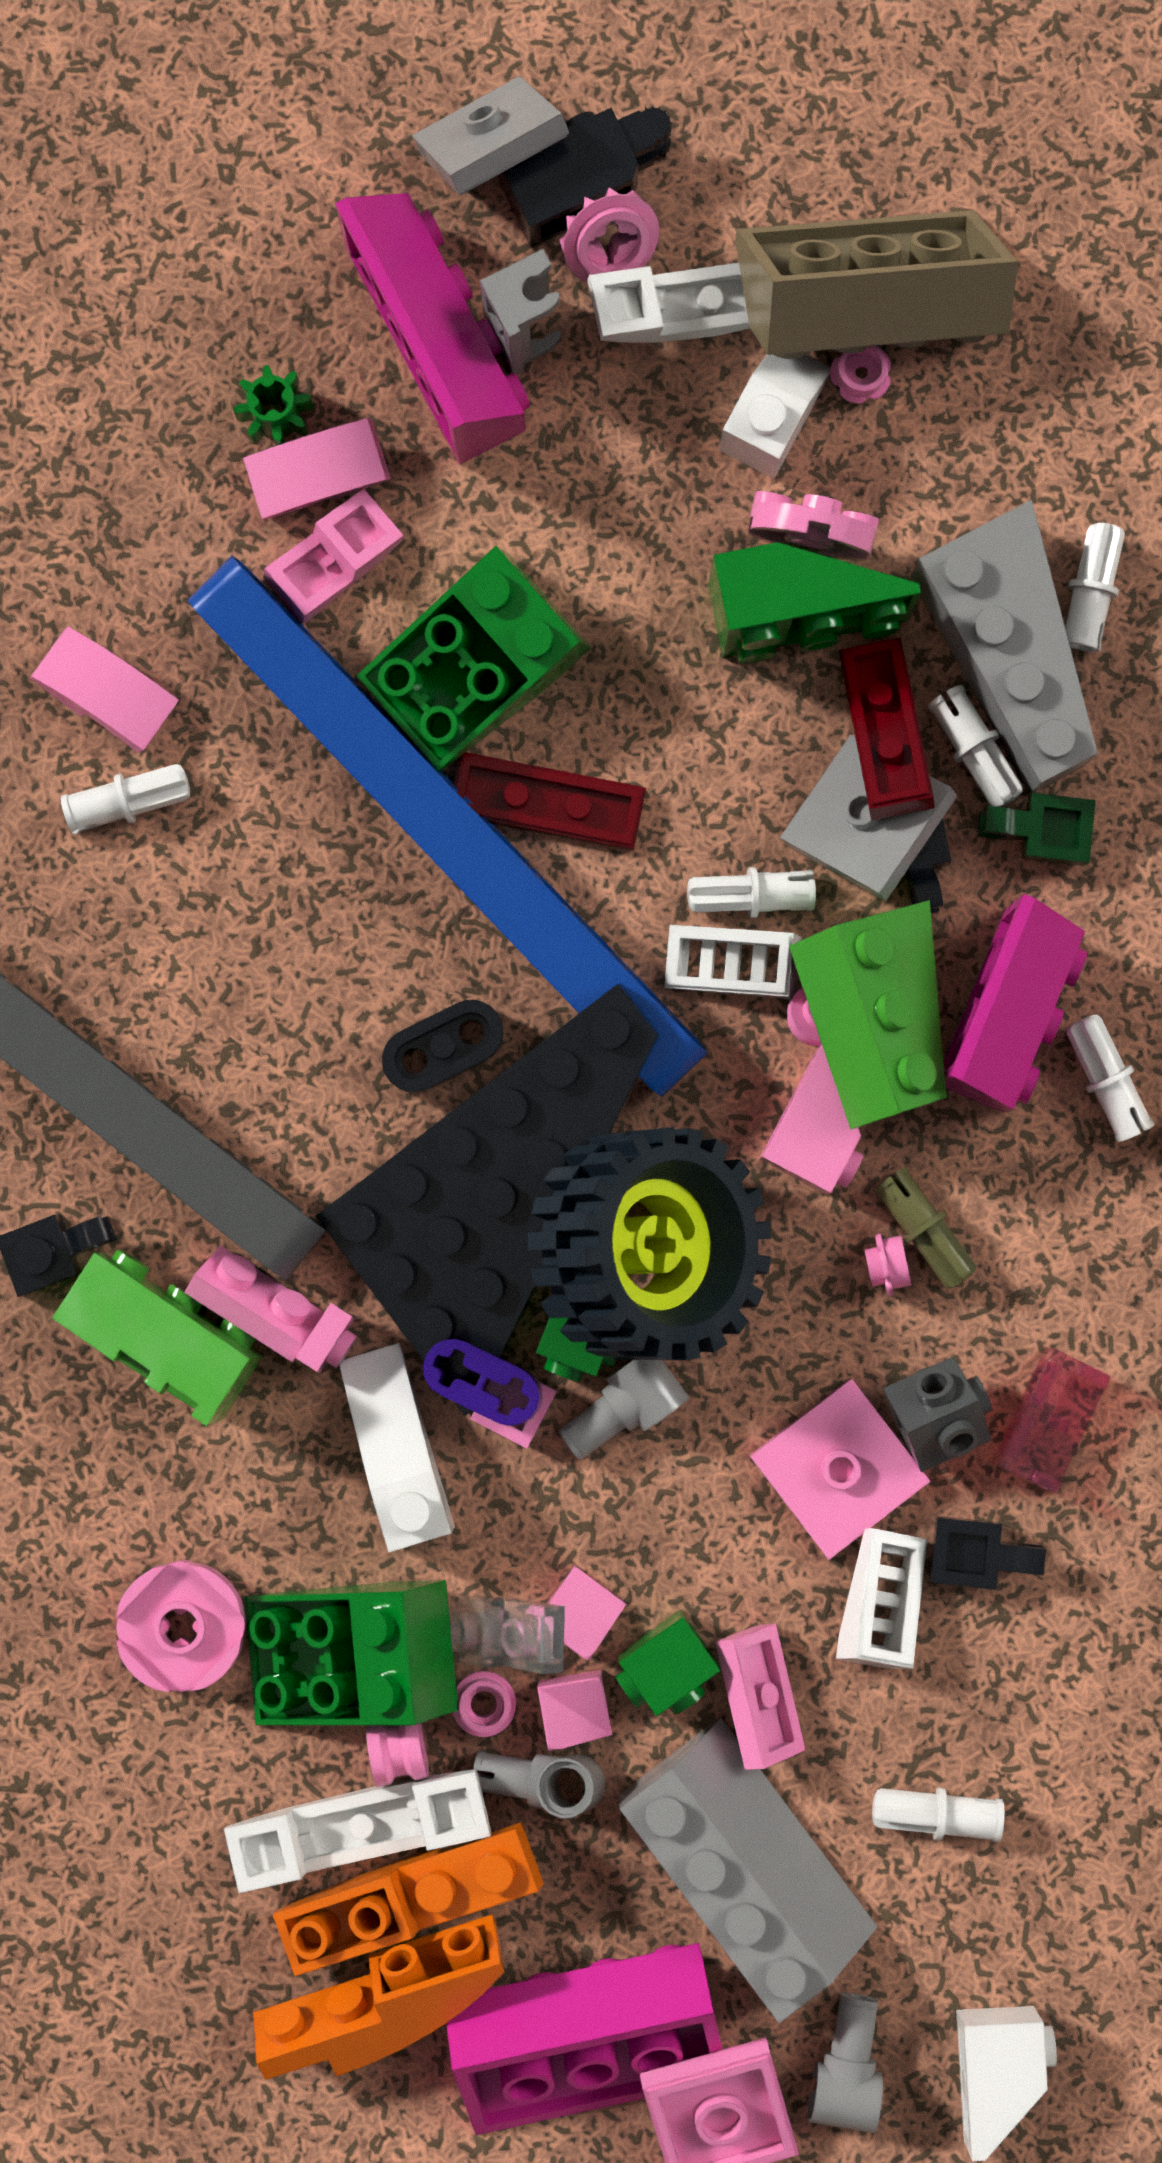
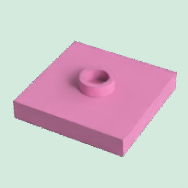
(839, 1468)
(720, 2108)

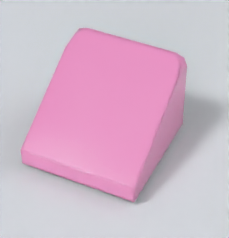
(588, 1611)

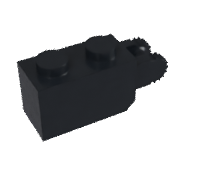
(584, 164)

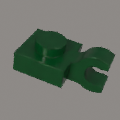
(1051, 828)

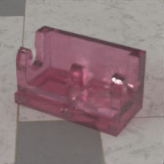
(1051, 1419)

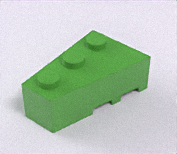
(877, 1011)
(159, 1334)

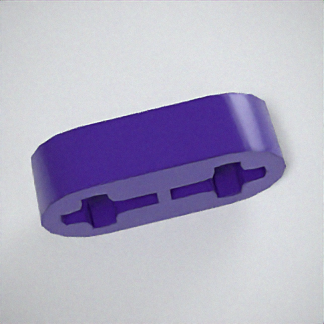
(475, 1396)

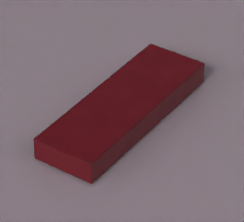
(886, 729)
(551, 800)

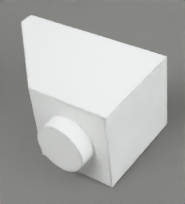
(773, 411)
(1000, 2071)

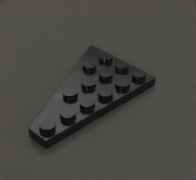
(451, 1212)

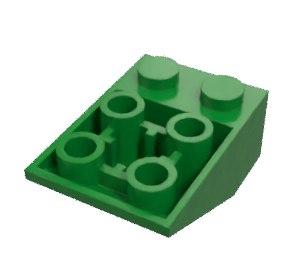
(794, 596)
(473, 659)
(352, 1654)

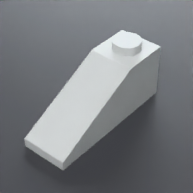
(395, 1448)

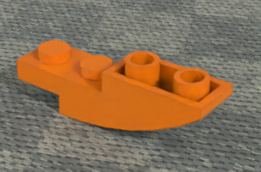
(407, 1897)
(373, 2016)

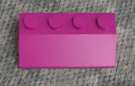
(432, 322)
(580, 2036)

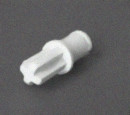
(1094, 586)
(977, 748)
(125, 798)
(753, 892)
(1109, 1077)
(939, 1814)

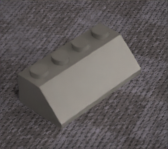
(748, 1869)

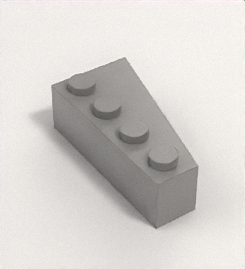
(1010, 640)

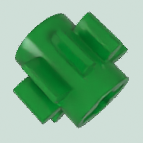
(273, 424)

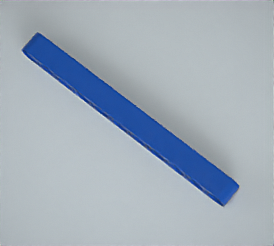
(432, 811)

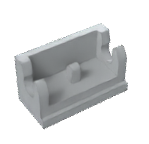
(514, 301)

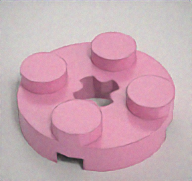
(813, 525)
(181, 1663)

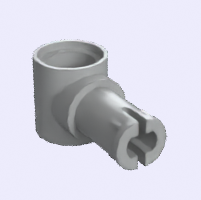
(635, 1397)
(538, 1780)
(847, 2082)

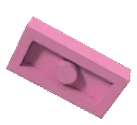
(254, 1302)
(760, 1696)

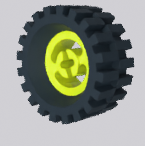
(695, 1243)

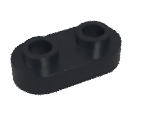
(441, 1042)

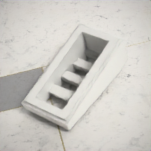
(678, 959)
(859, 1619)

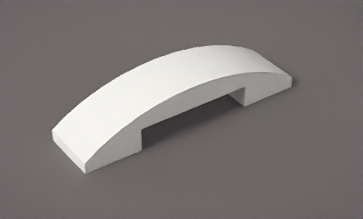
(668, 306)
(356, 1828)

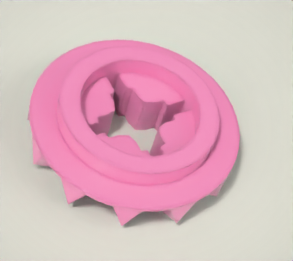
(627, 248)

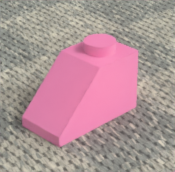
(814, 1134)

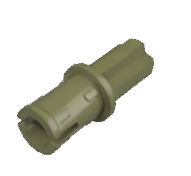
(925, 1228)

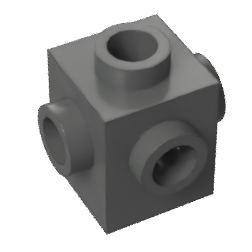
(940, 1413)

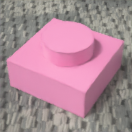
(329, 1340)
(512, 1397)

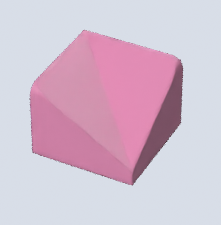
(574, 1709)

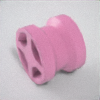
(396, 1752)

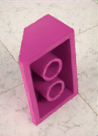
(1014, 1005)

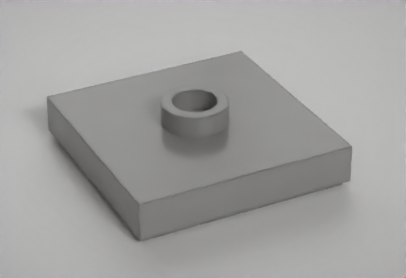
(490, 135)
(839, 834)

